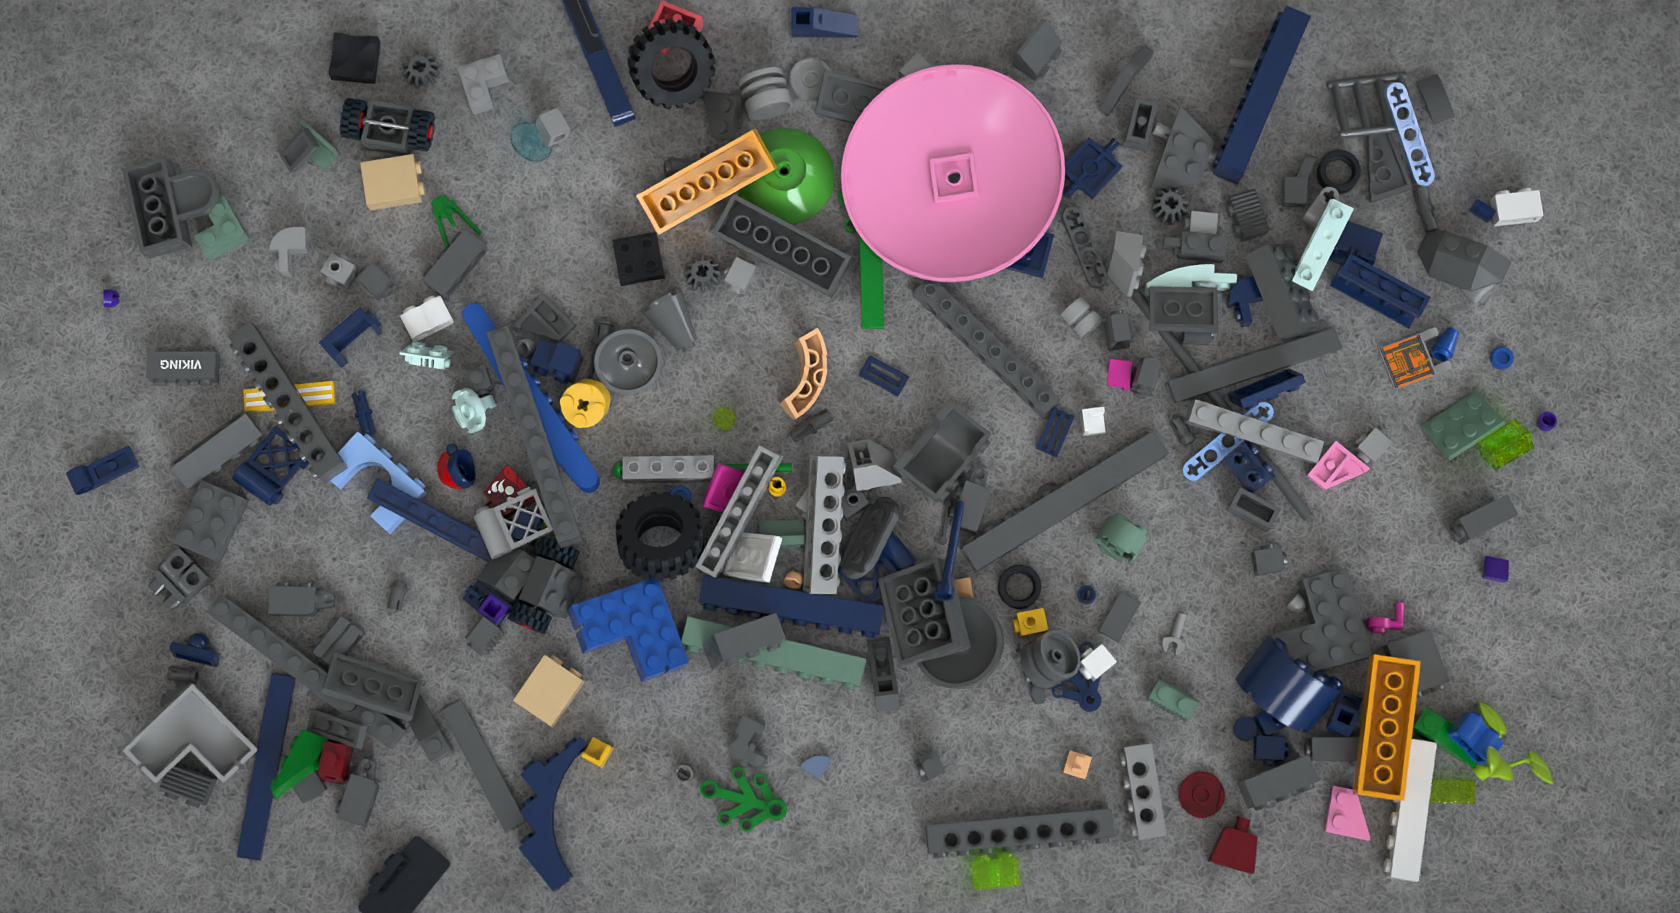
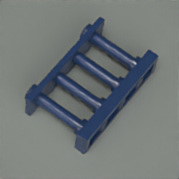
(1379, 291)

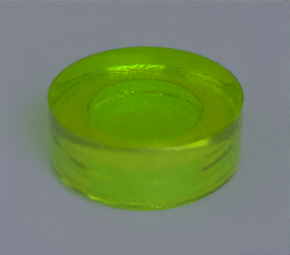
(724, 418)

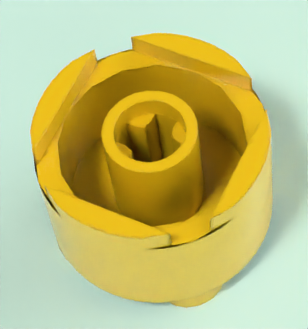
(585, 415)

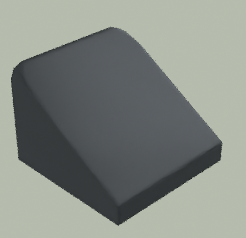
(310, 787)

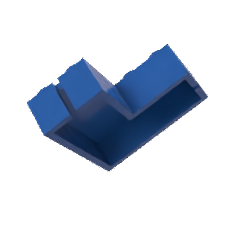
(641, 619)

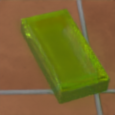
(1452, 791)

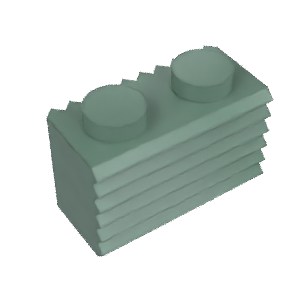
(1172, 700)

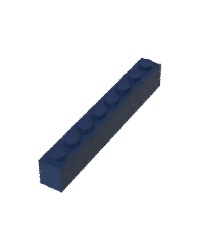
(791, 605)

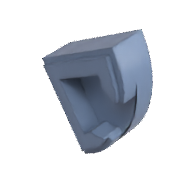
(816, 765)

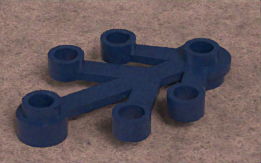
(1084, 691)

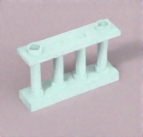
(1322, 243)

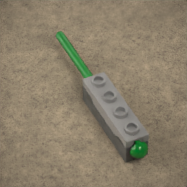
(673, 469)

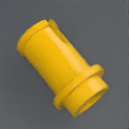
(777, 491)

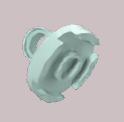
(471, 409)

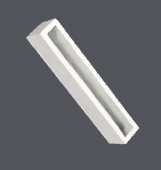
(1411, 815)

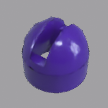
(108, 296)
(1546, 418)

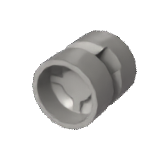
(1083, 319)

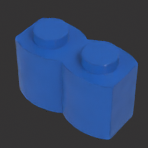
(1474, 736)

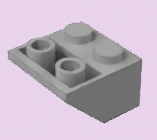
(1126, 262)
(872, 465)

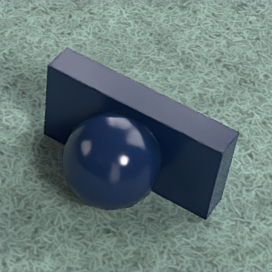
(195, 650)

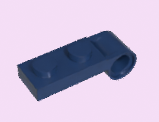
(102, 471)

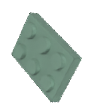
(1462, 425)

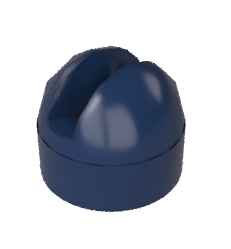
(1082, 593)

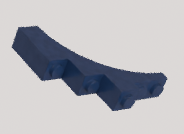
(545, 781)

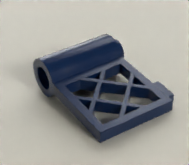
(262, 482)
(894, 556)

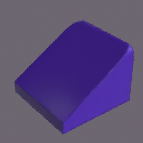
(1496, 569)
(493, 609)

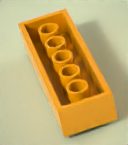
(707, 181)
(1386, 727)

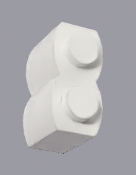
(426, 318)

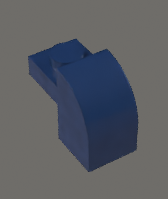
(1241, 295)
(1344, 714)

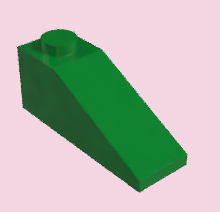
(1435, 729)

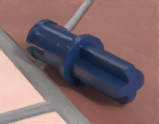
(363, 413)

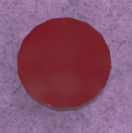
(1195, 791)

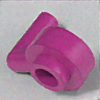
(1379, 624)

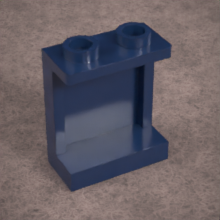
(348, 332)

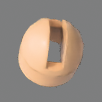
(797, 577)

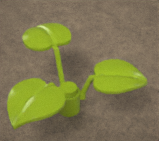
(1496, 765)

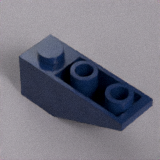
(823, 23)

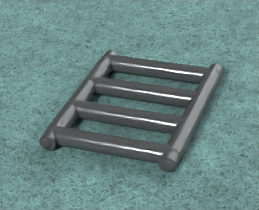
(1357, 83)

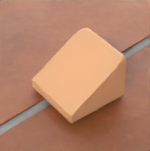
(964, 587)

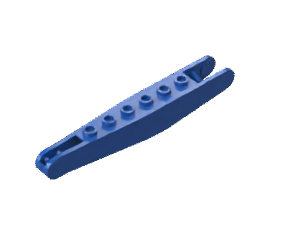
(562, 441)

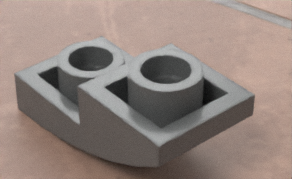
(1435, 99)

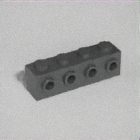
(216, 449)

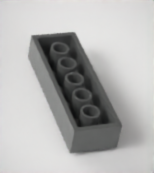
(782, 246)

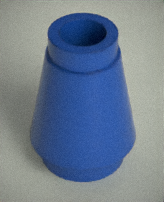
(1445, 345)

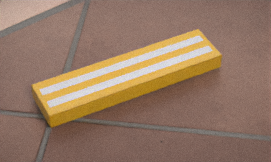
(313, 394)

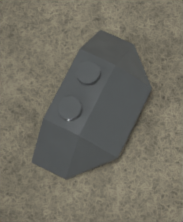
(1461, 261)

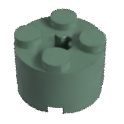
(1121, 538)

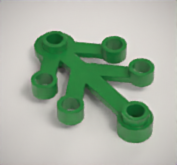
(747, 801)

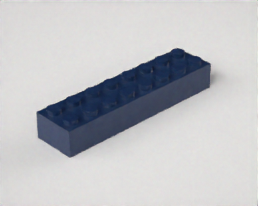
(1260, 94)

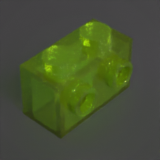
(1505, 445)
(995, 872)

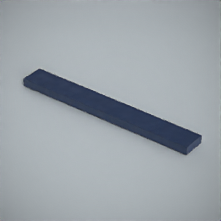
(266, 767)

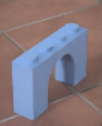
(361, 453)

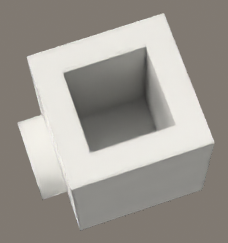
(1096, 662)

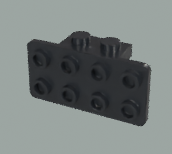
(405, 879)

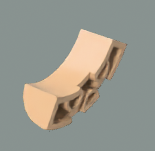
(812, 375)

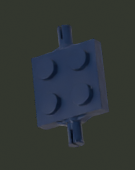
(1091, 168)

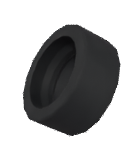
(1345, 156)
(1019, 569)

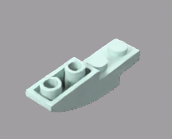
(1195, 275)

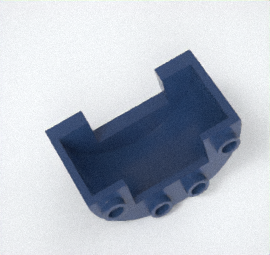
(1287, 686)

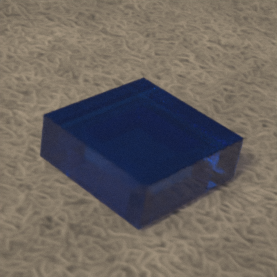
(1482, 210)

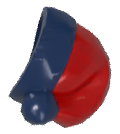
(456, 468)

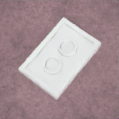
(753, 557)

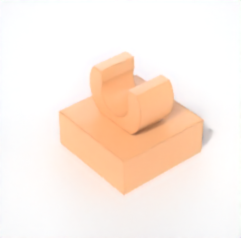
(1077, 765)

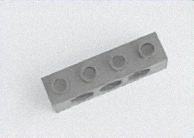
(1156, 826)

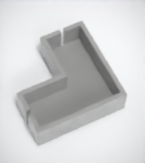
(184, 726)

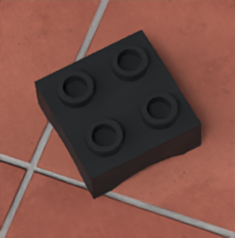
(354, 58)
(638, 259)

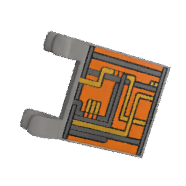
(1410, 361)

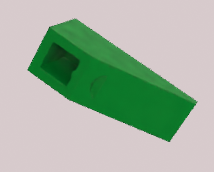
(300, 763)

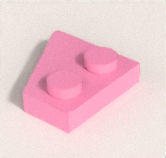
(1336, 467)
(1346, 815)

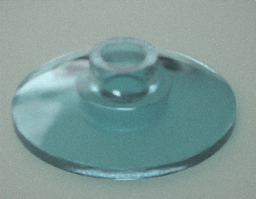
(529, 142)

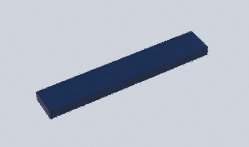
(429, 518)

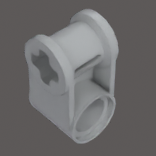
(1317, 208)

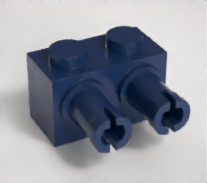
(1249, 466)

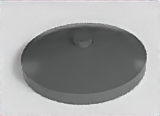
(973, 664)

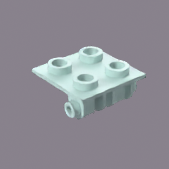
(417, 353)

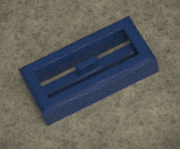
(863, 374)
(1062, 414)

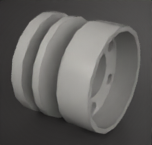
(765, 93)

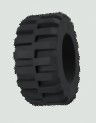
(679, 90)
(666, 560)

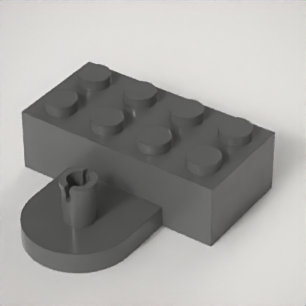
(165, 202)

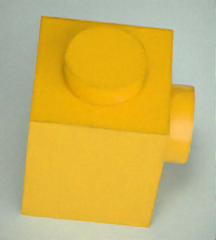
(1030, 623)

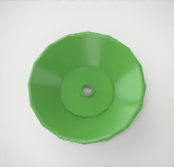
(804, 187)

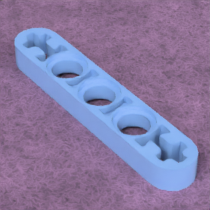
(1409, 122)
(1217, 446)

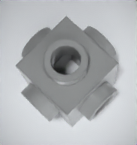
(338, 270)

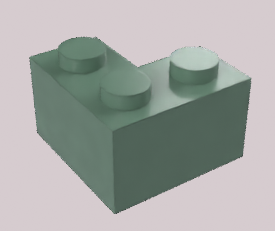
(224, 234)

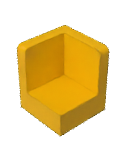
(597, 752)

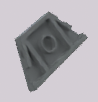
(1184, 154)

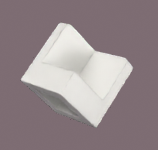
(1092, 421)

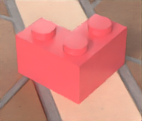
(670, 11)

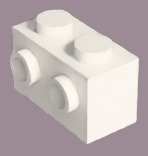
(1516, 207)

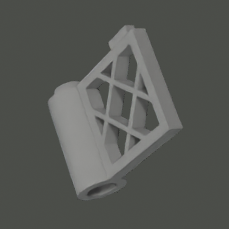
(495, 530)

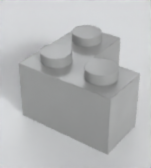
(478, 78)

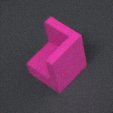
(1119, 373)

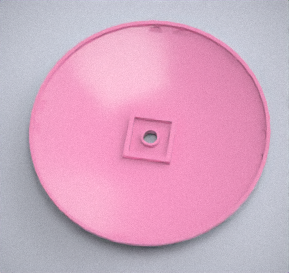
(944, 125)

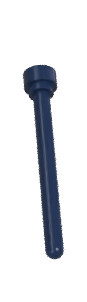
(945, 588)

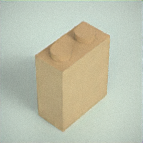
(392, 182)
(549, 690)

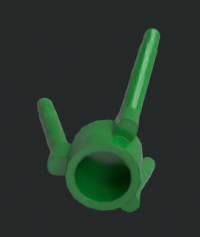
(444, 208)

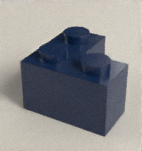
(557, 360)

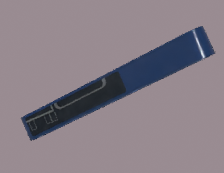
(599, 61)

